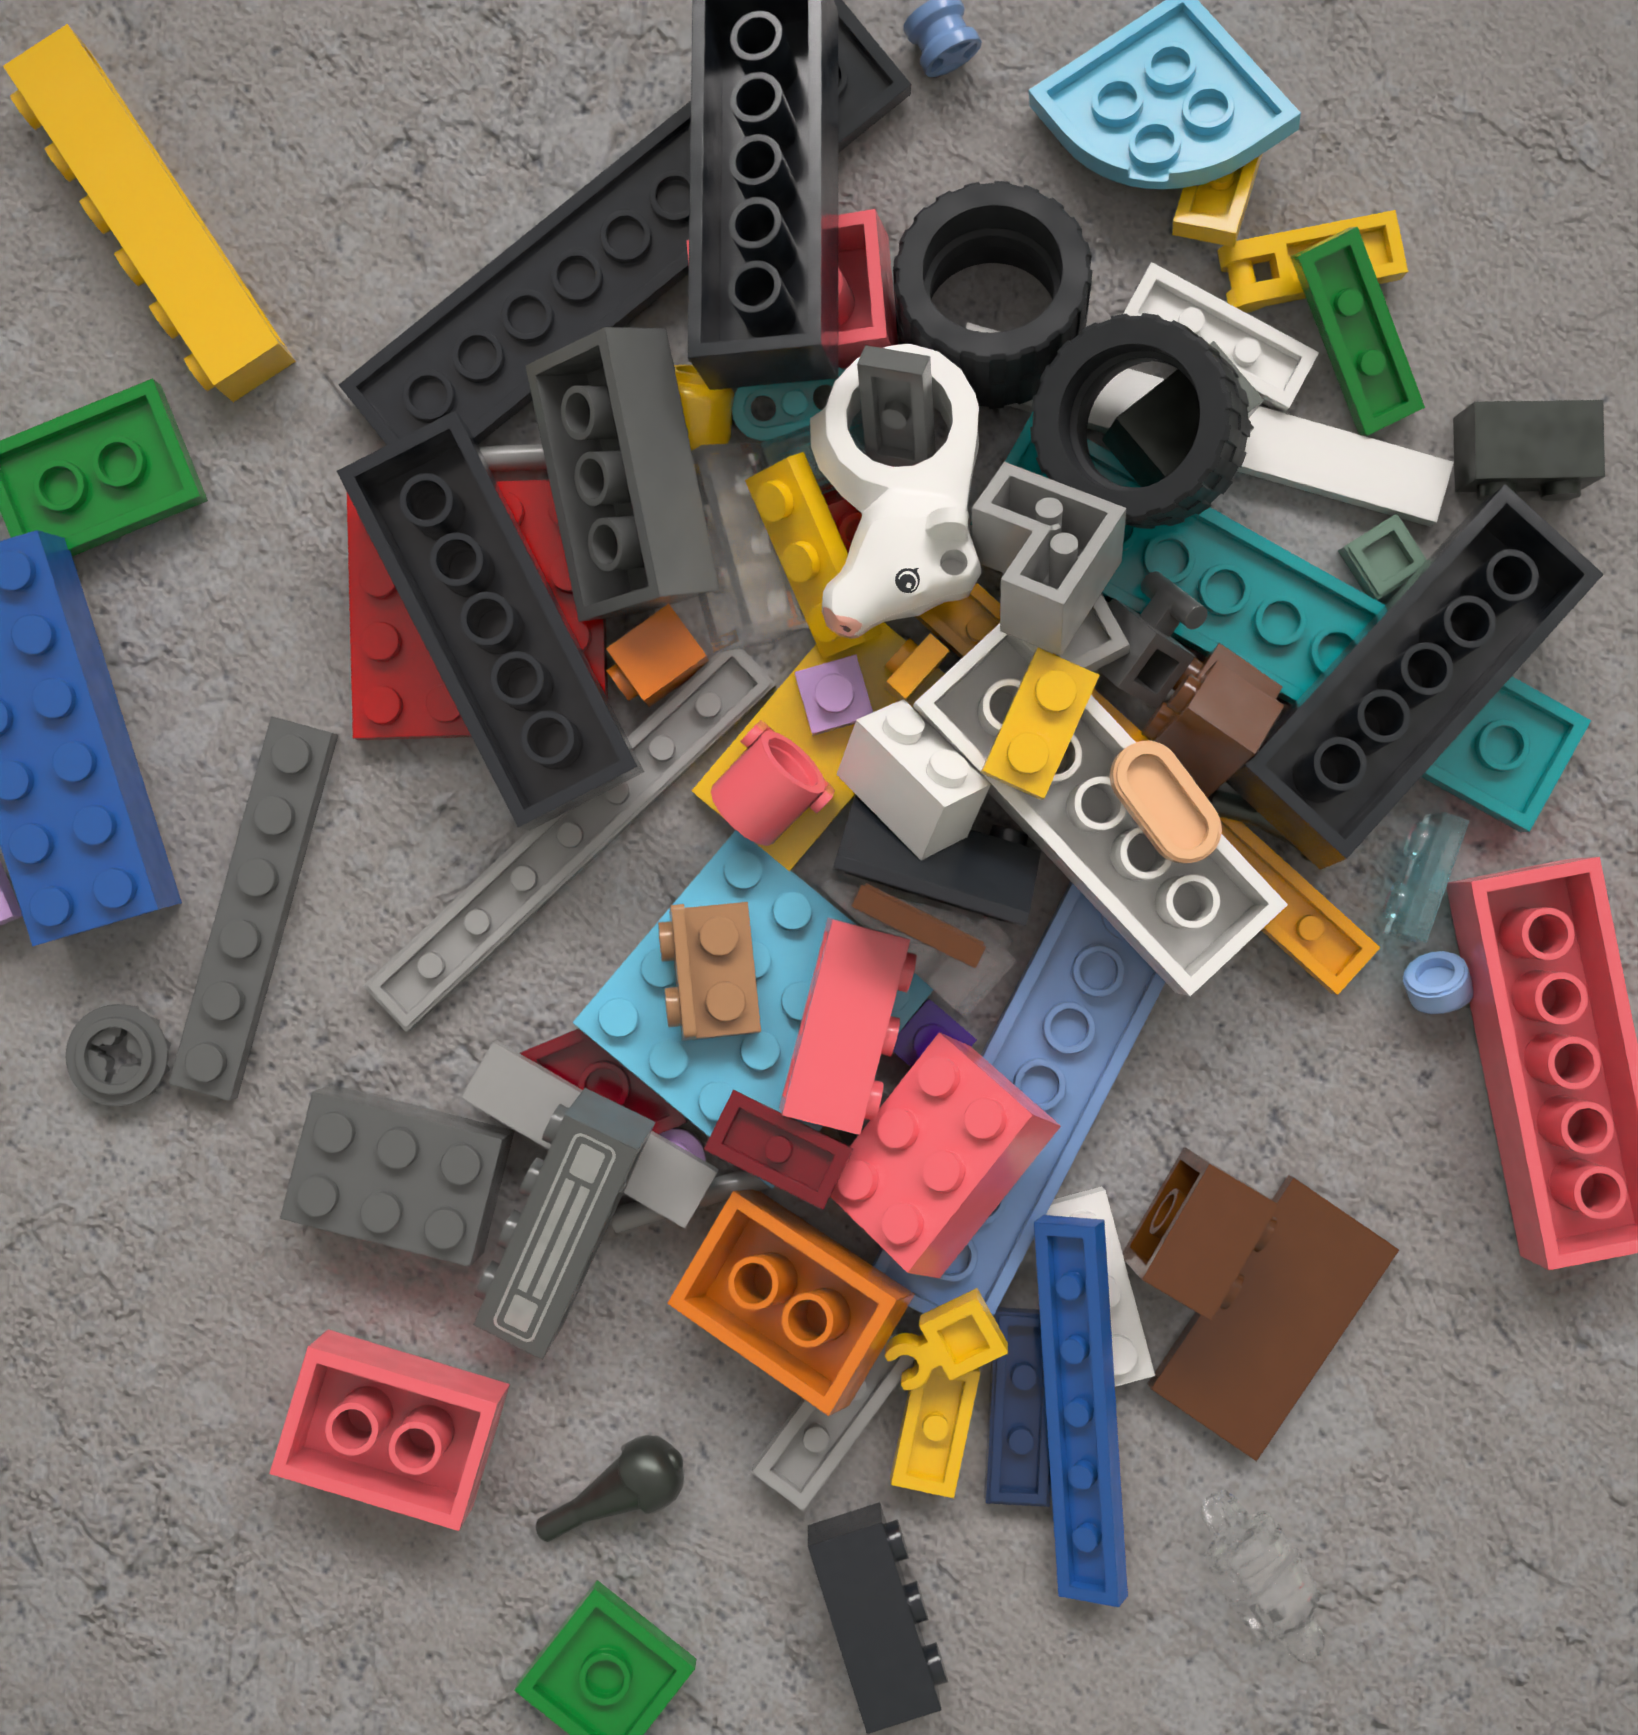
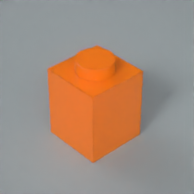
(655, 657)

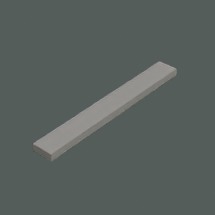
(559, 849)

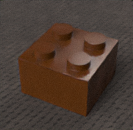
(1200, 1234)

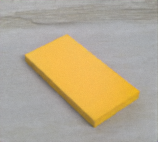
(787, 716)

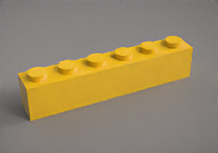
(148, 214)

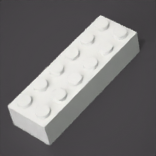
(1173, 914)

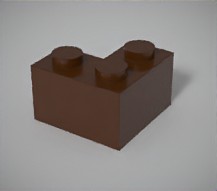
(1216, 717)

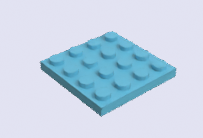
(786, 936)

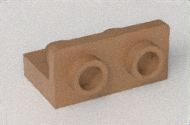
(712, 971)

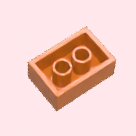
(790, 1300)

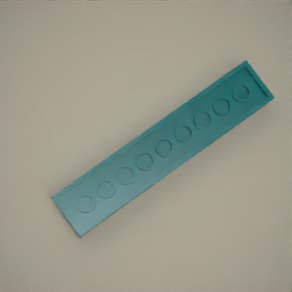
(1299, 619)

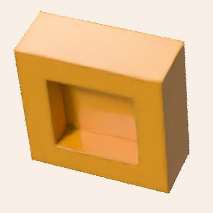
(913, 666)

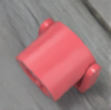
(769, 786)

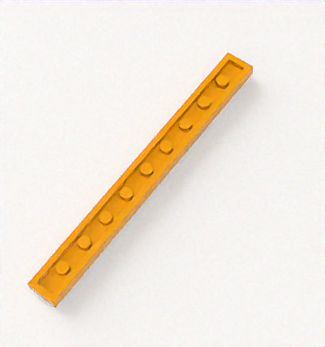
(1306, 929)

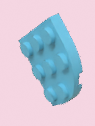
(1165, 102)

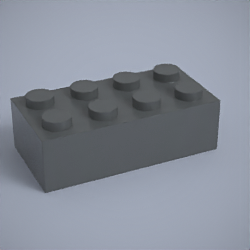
(622, 473)

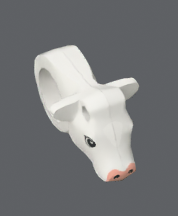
(914, 519)

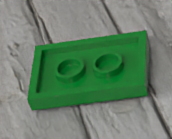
(99, 470)

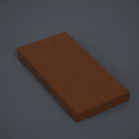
(1293, 1307)

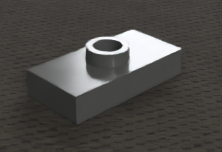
(896, 406)

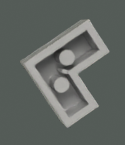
(1053, 550)

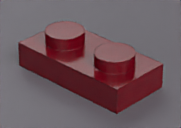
(778, 1149)

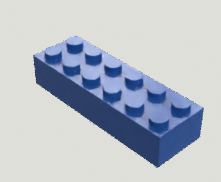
(70, 783)

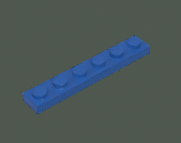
(1081, 1409)

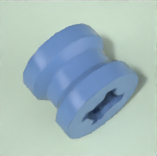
(941, 36)

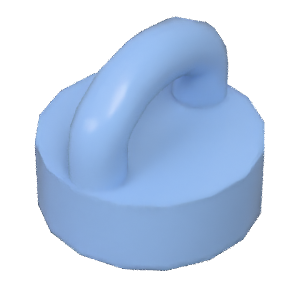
(1438, 982)

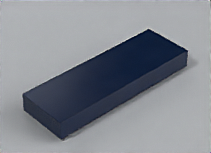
(1017, 1418)

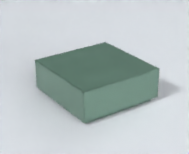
(1383, 557)

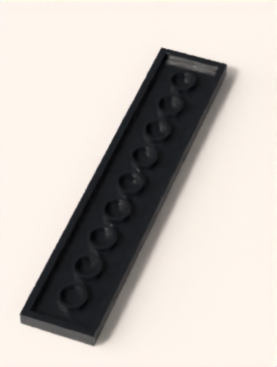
(577, 271)

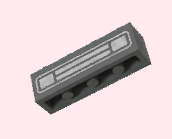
(562, 1221)

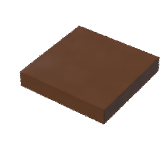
(918, 925)

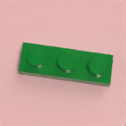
(1357, 331)

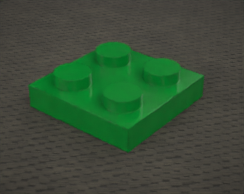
(605, 1669)

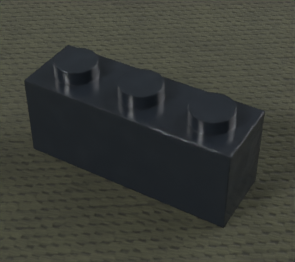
(876, 1617)

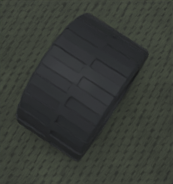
(1003, 227)
(1083, 371)

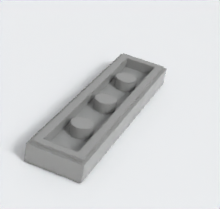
(526, 1098)

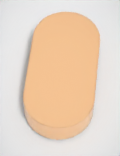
(1165, 802)

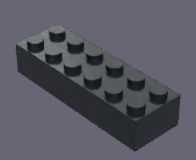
(763, 192)
(490, 621)
(1414, 678)

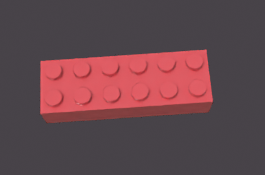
(1555, 1055)

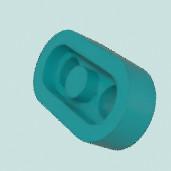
(792, 403)

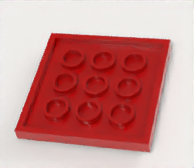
(392, 673)

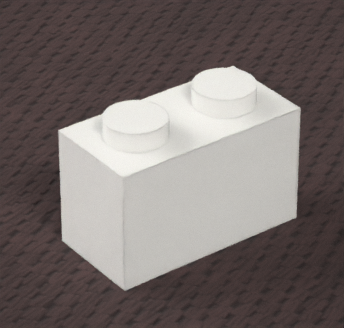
(912, 779)

